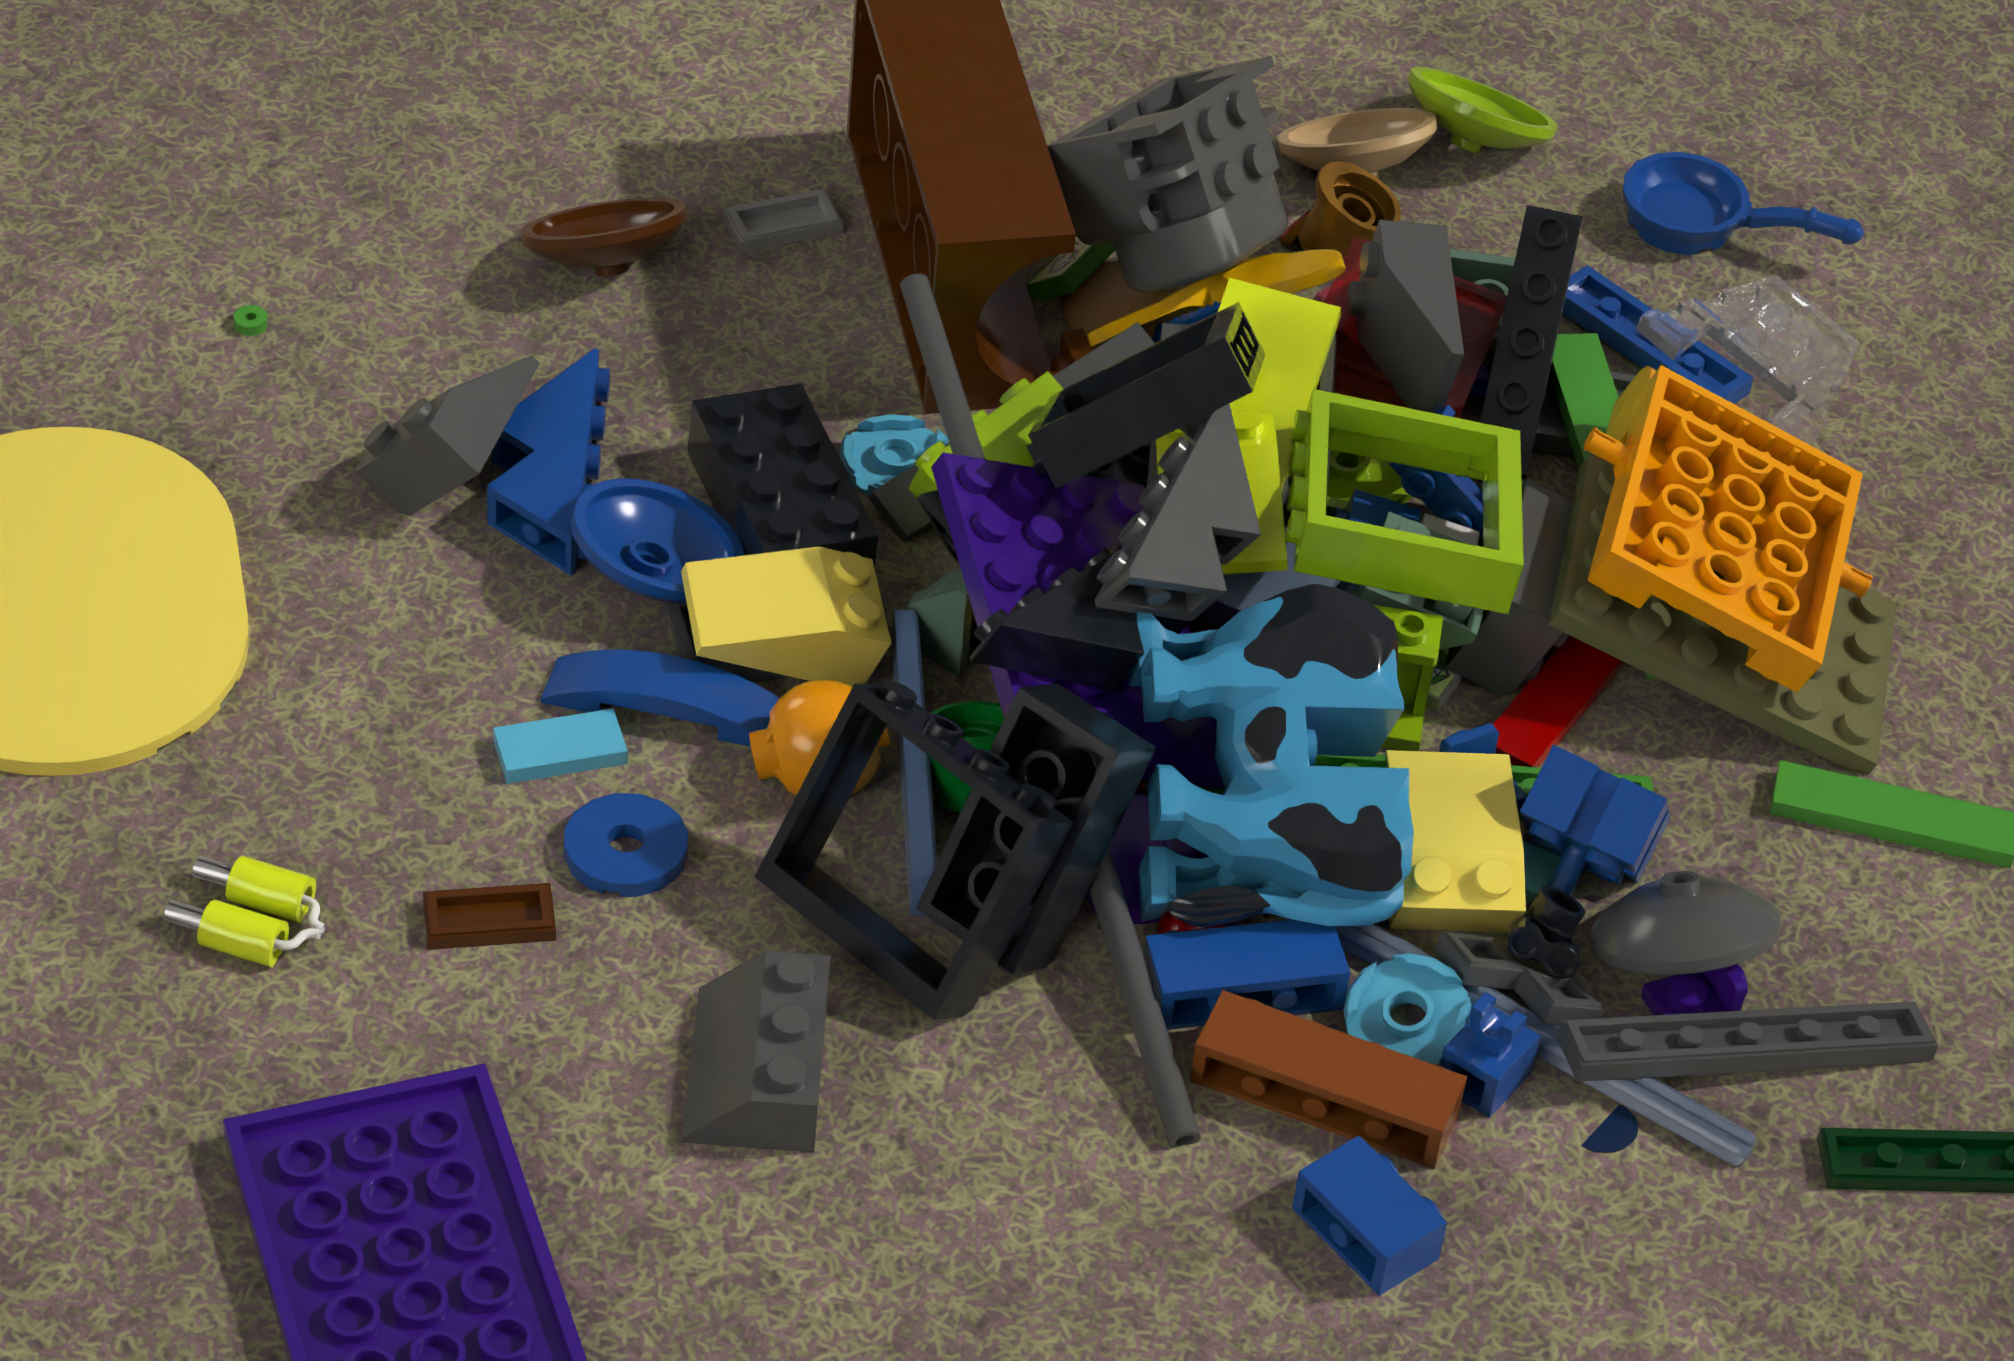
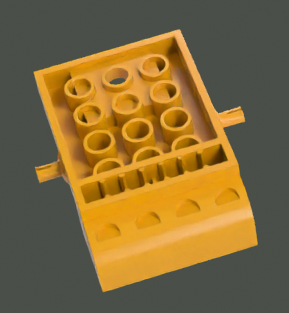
(1728, 495)

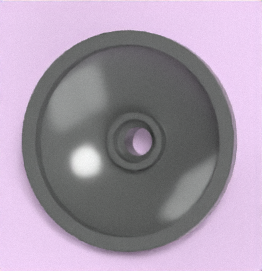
(1685, 926)

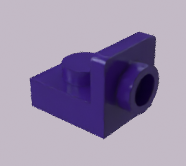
(1697, 992)

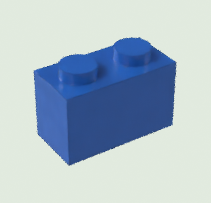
(1369, 1214)

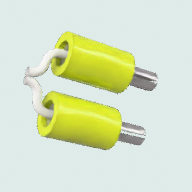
(242, 930)

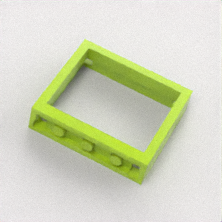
(1398, 558)

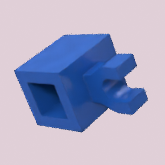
(1492, 1053)

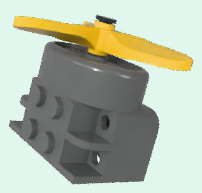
(1185, 193)

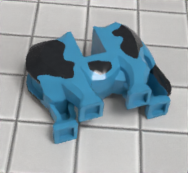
(1285, 835)

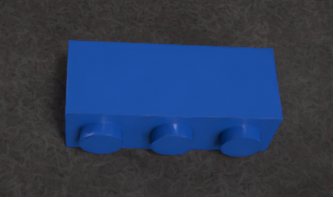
(1278, 963)

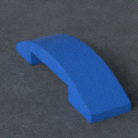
(661, 687)

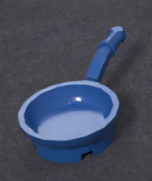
(1696, 203)

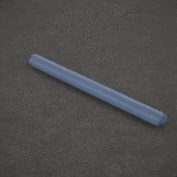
(1643, 1095)

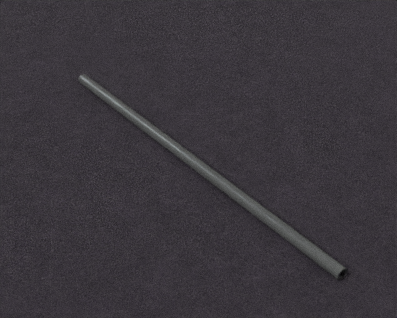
(1105, 888)

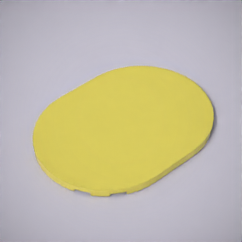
(111, 600)

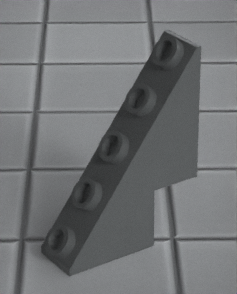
(1189, 526)

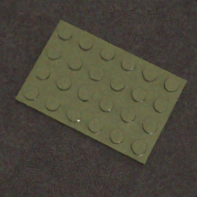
(1831, 715)

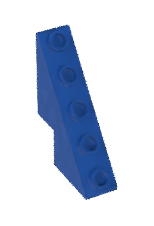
(549, 461)

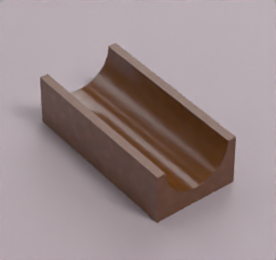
(956, 181)

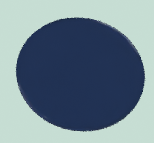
(1614, 1133)

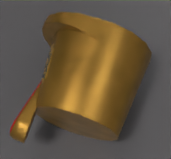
(1346, 206)

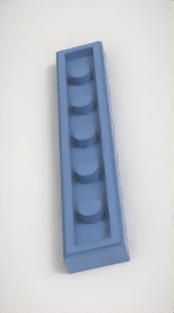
(913, 763)

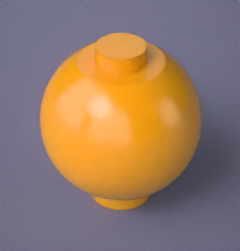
(798, 730)

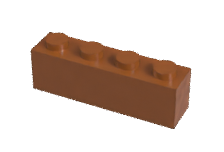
(1328, 1078)

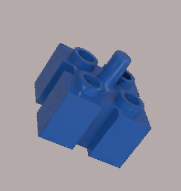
(1592, 820)

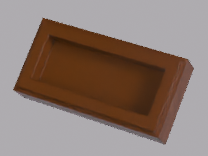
(489, 916)

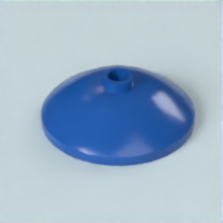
(646, 533)

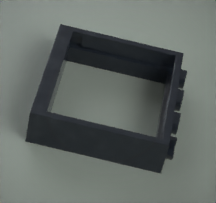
(1146, 396)
(794, 877)

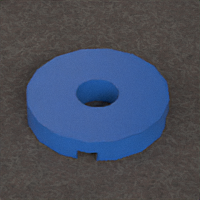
(633, 872)

